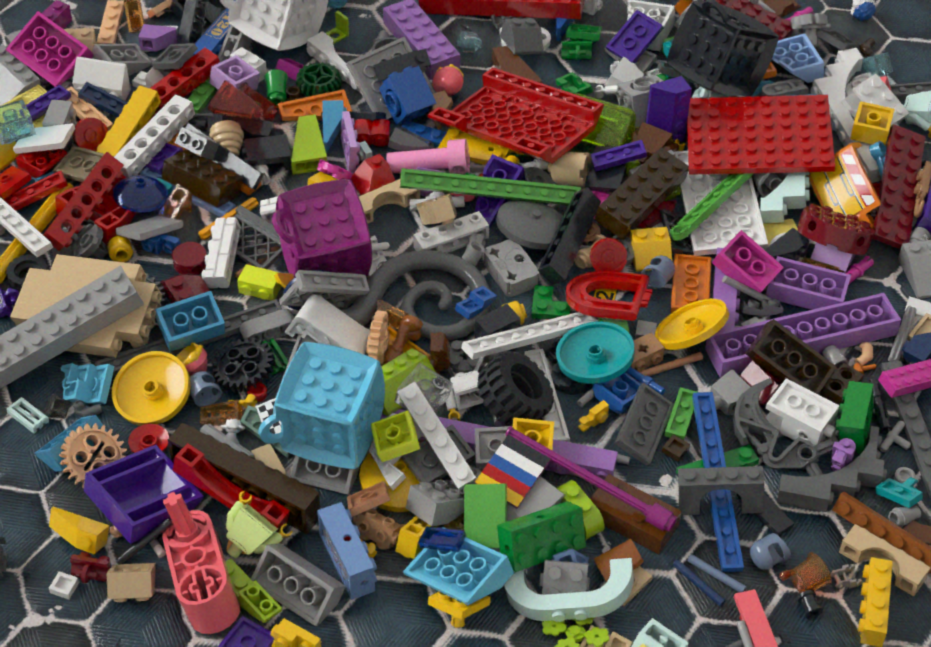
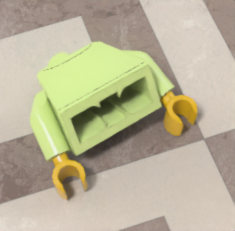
(250, 530)

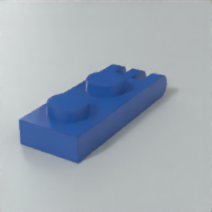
(431, 134)

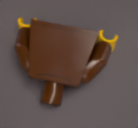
(654, 139)

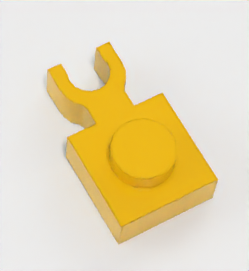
(596, 415)

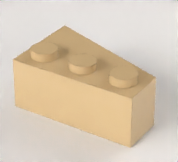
(437, 210)

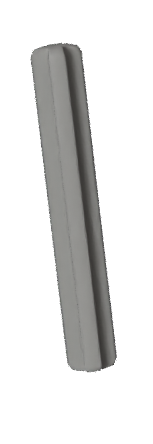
(902, 334)

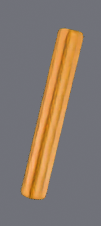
(250, 204)

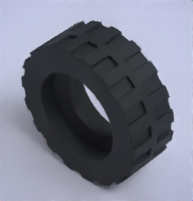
(23, 264)

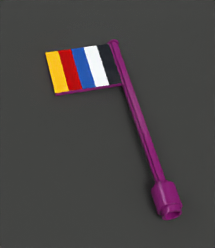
(522, 461)

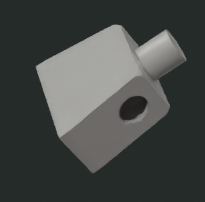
(727, 391)

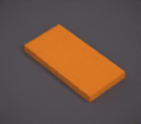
(690, 280)

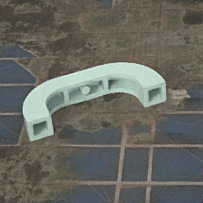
(572, 605)

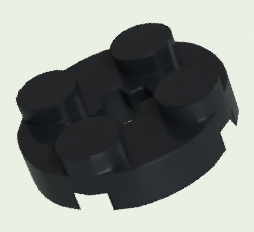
(564, 383)

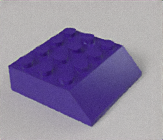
(134, 491)

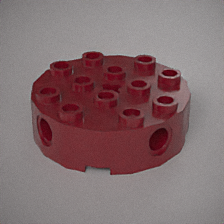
(836, 229)

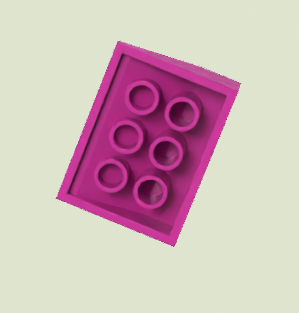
(48, 49)

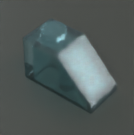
(877, 64)

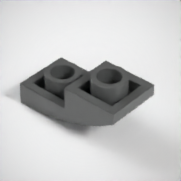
(768, 307)

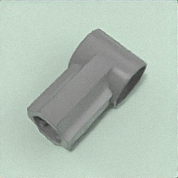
(474, 249)

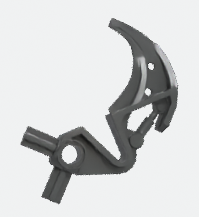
(791, 457)

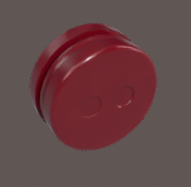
(189, 258)

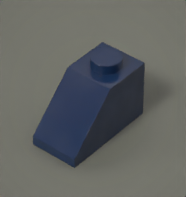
(918, 348)

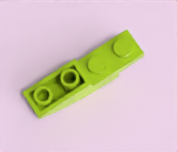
(251, 594)

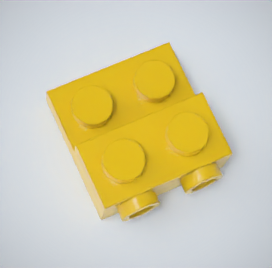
(291, 635)

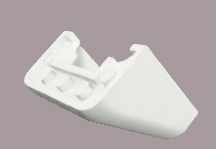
(328, 325)

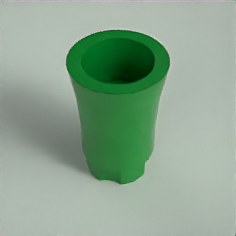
(276, 85)

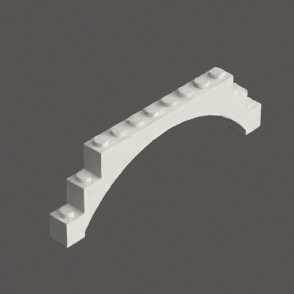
(834, 85)

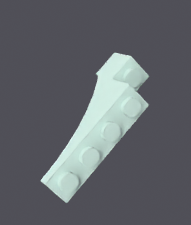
(788, 195)

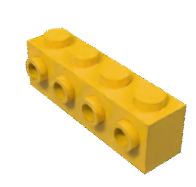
(876, 602)

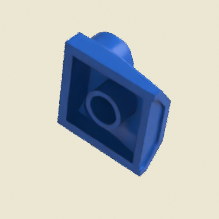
(617, 392)

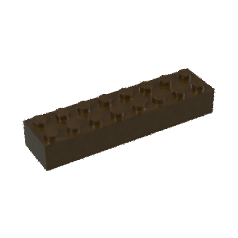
(243, 470)

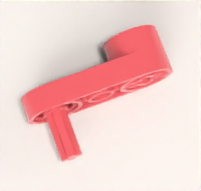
(199, 568)

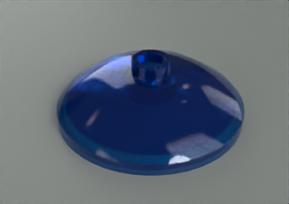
(140, 193)

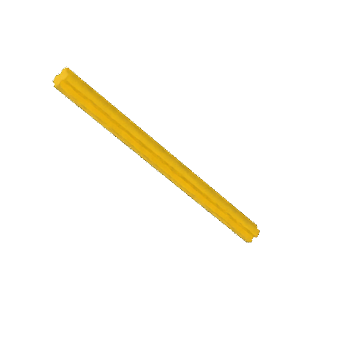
(39, 222)

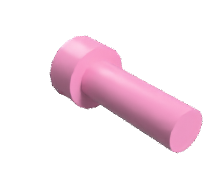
(454, 158)

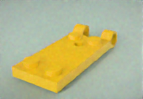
(480, 149)

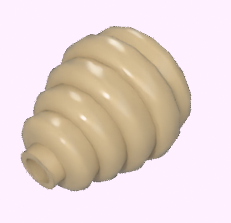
(228, 134)

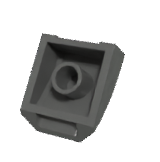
(408, 141)

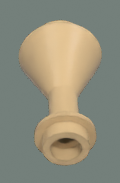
(583, 257)

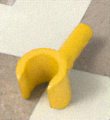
(248, 401)
(371, 549)

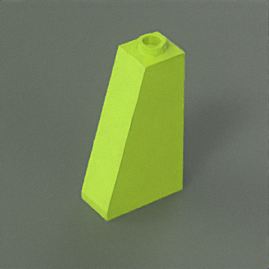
(307, 146)

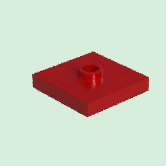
(12, 180)

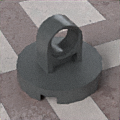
(90, 242)

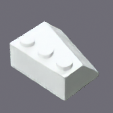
(661, 13)

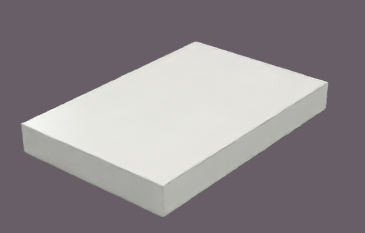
(45, 139)

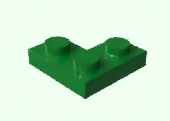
(544, 307)

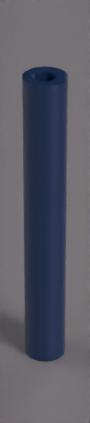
(699, 583)

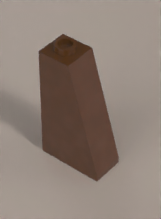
(505, 60)

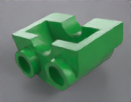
(574, 84)

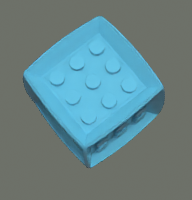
(327, 405)

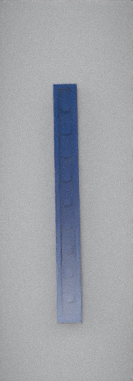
(720, 500)

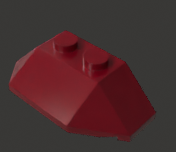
(183, 287)

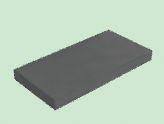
(644, 424)

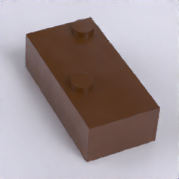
(630, 521)

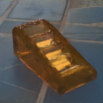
(229, 407)

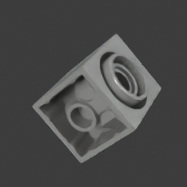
(635, 95)

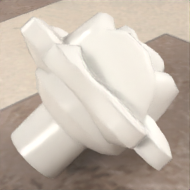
(233, 426)

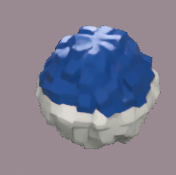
(863, 9)

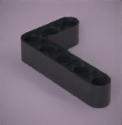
(193, 20)

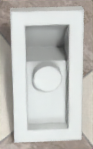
(147, 79)

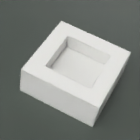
(64, 585)

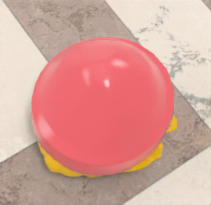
(448, 79)
(194, 358)

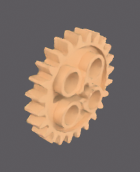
(378, 337)
(78, 446)

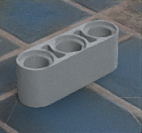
(267, 326)

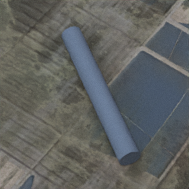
(716, 573)

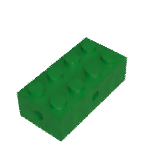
(541, 535)

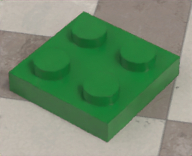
(580, 31)

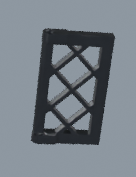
(675, 217)

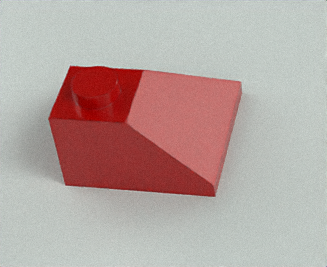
(372, 174)

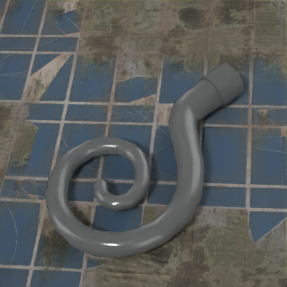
(390, 270)

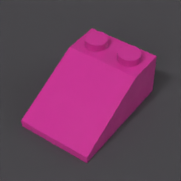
(747, 262)

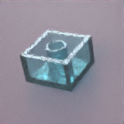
(15, 122)

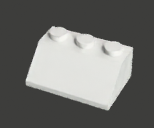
(104, 74)

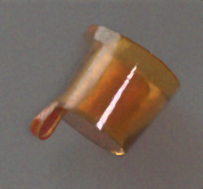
(809, 574)

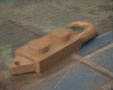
(921, 188)

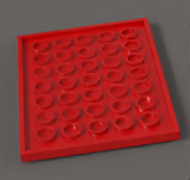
(760, 135)

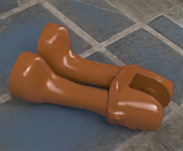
(408, 330)

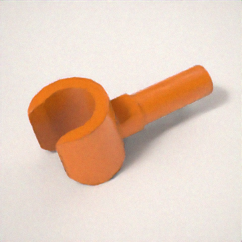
(857, 366)

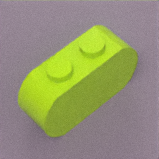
(591, 515)

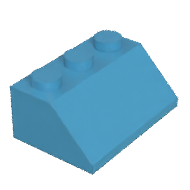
(50, 452)

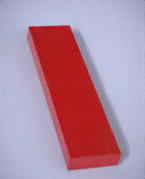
(37, 190)

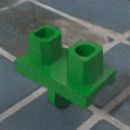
(576, 50)

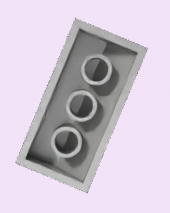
(297, 583)

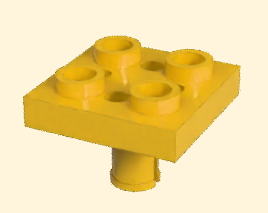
(456, 608)

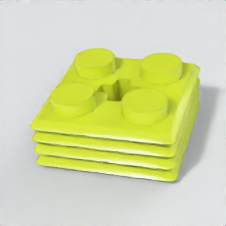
(395, 436)

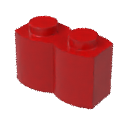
(373, 132)

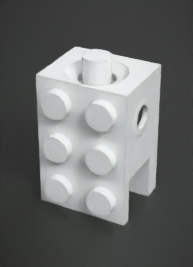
(875, 92)
(802, 413)

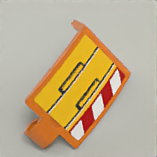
(847, 188)

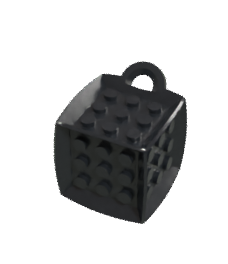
(722, 49)

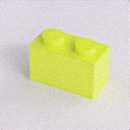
(258, 283)

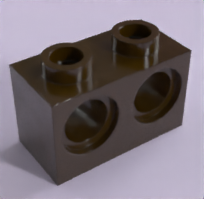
(838, 381)

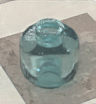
(469, 42)

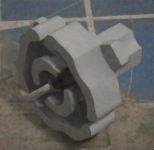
(810, 25)

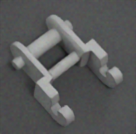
(847, 582)

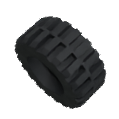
(515, 388)

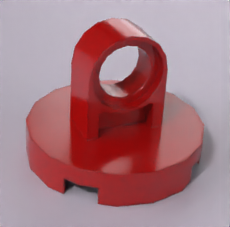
(89, 133)
(608, 255)

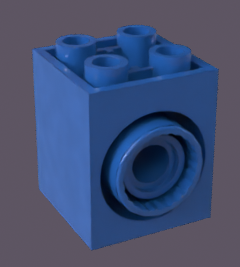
(407, 94)

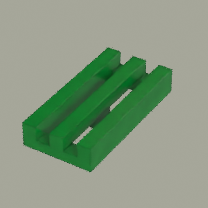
(272, 343)

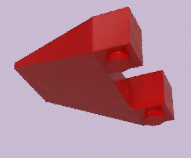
(106, 215)

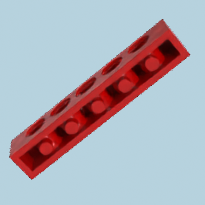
(187, 78)
(107, 165)

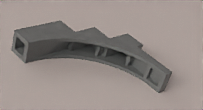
(819, 491)

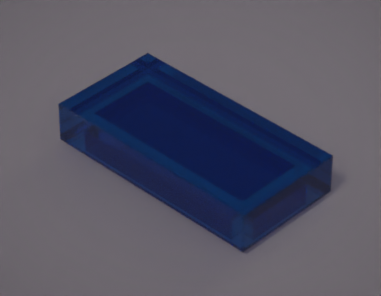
(442, 539)

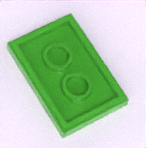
(483, 510)

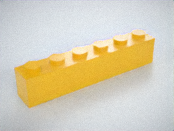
(131, 120)

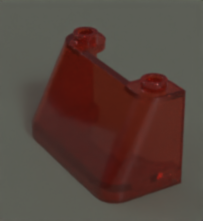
(242, 103)

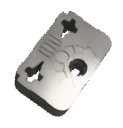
(511, 268)

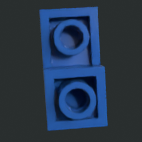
(159, 243)

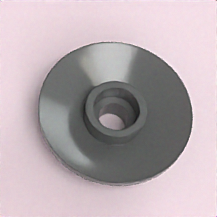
(535, 174)

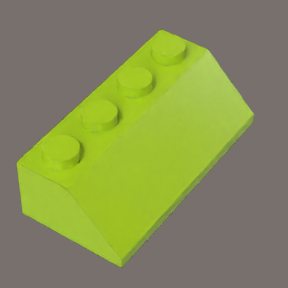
(396, 372)

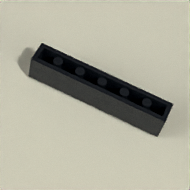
(569, 236)

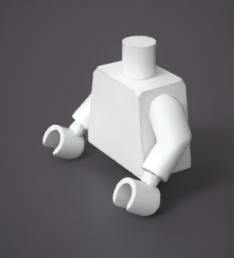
(621, 72)

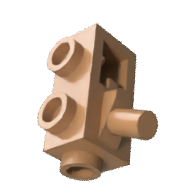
(378, 528)

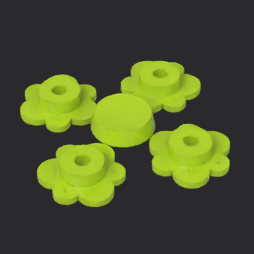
(576, 633)

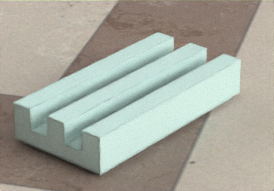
(36, 423)

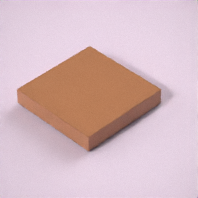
(368, 498)

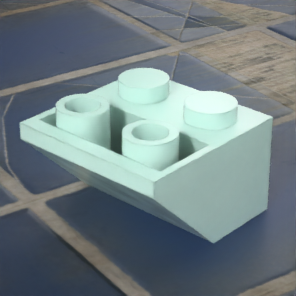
(657, 635)

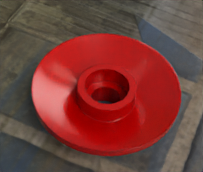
(148, 434)

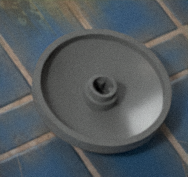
(528, 223)

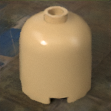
(570, 169)

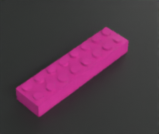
(907, 378)

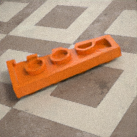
(310, 105)

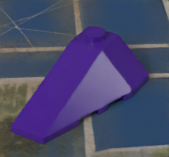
(502, 169)

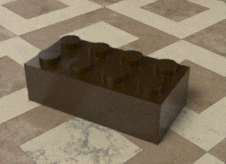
(202, 178)
(789, 357)

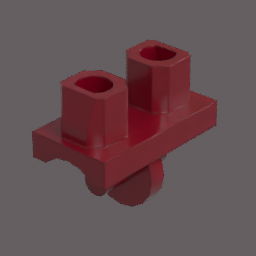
(89, 568)

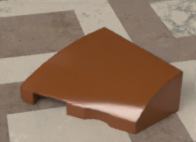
(624, 550)

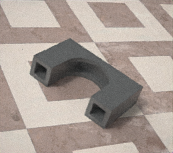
(696, 482)

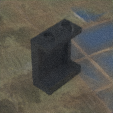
(267, 151)

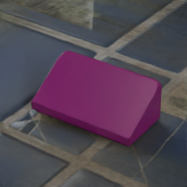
(289, 66)

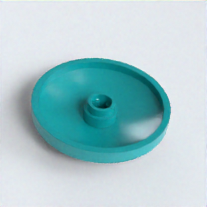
(595, 352)

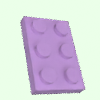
(348, 141)

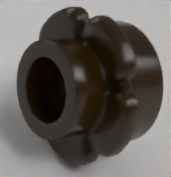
(293, 93)

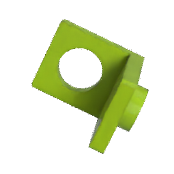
(341, 28)

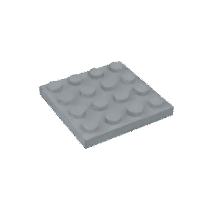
(366, 78)

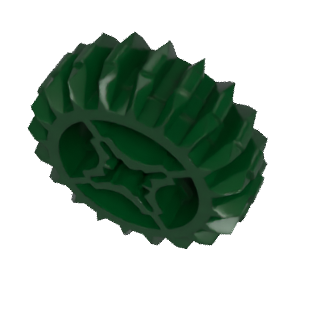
(318, 79)

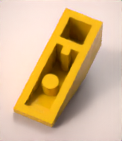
(79, 530)
(410, 536)

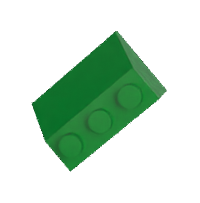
(856, 414)

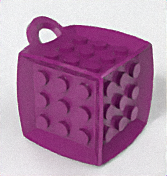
(323, 228)

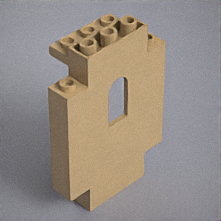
(72, 273)

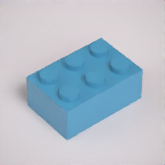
(190, 321)

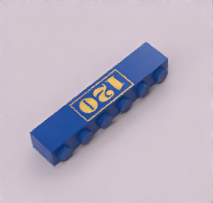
(215, 34)

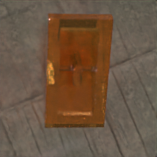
(133, 15)

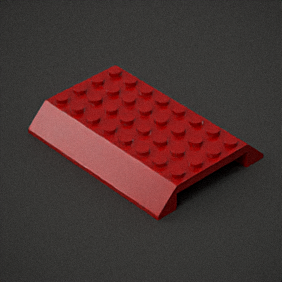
(523, 116)

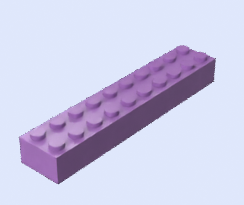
(836, 325)

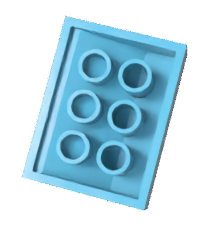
(462, 574)

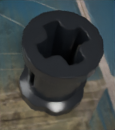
(810, 604)

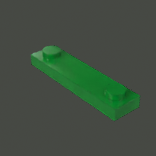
(738, 457)

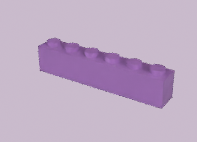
(727, 295)

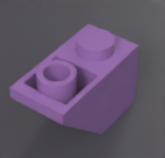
(156, 37)

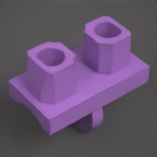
(842, 453)

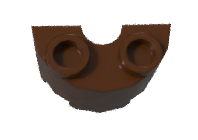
(440, 351)

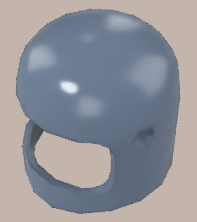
(662, 271)
(203, 383)
(764, 553)

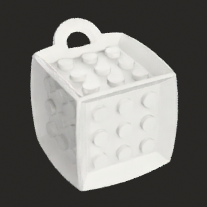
(277, 22)

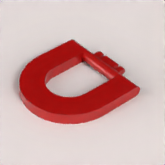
(581, 301)

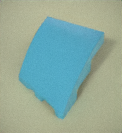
(87, 383)

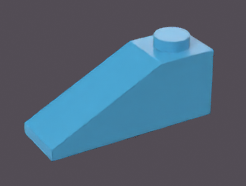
(332, 120)

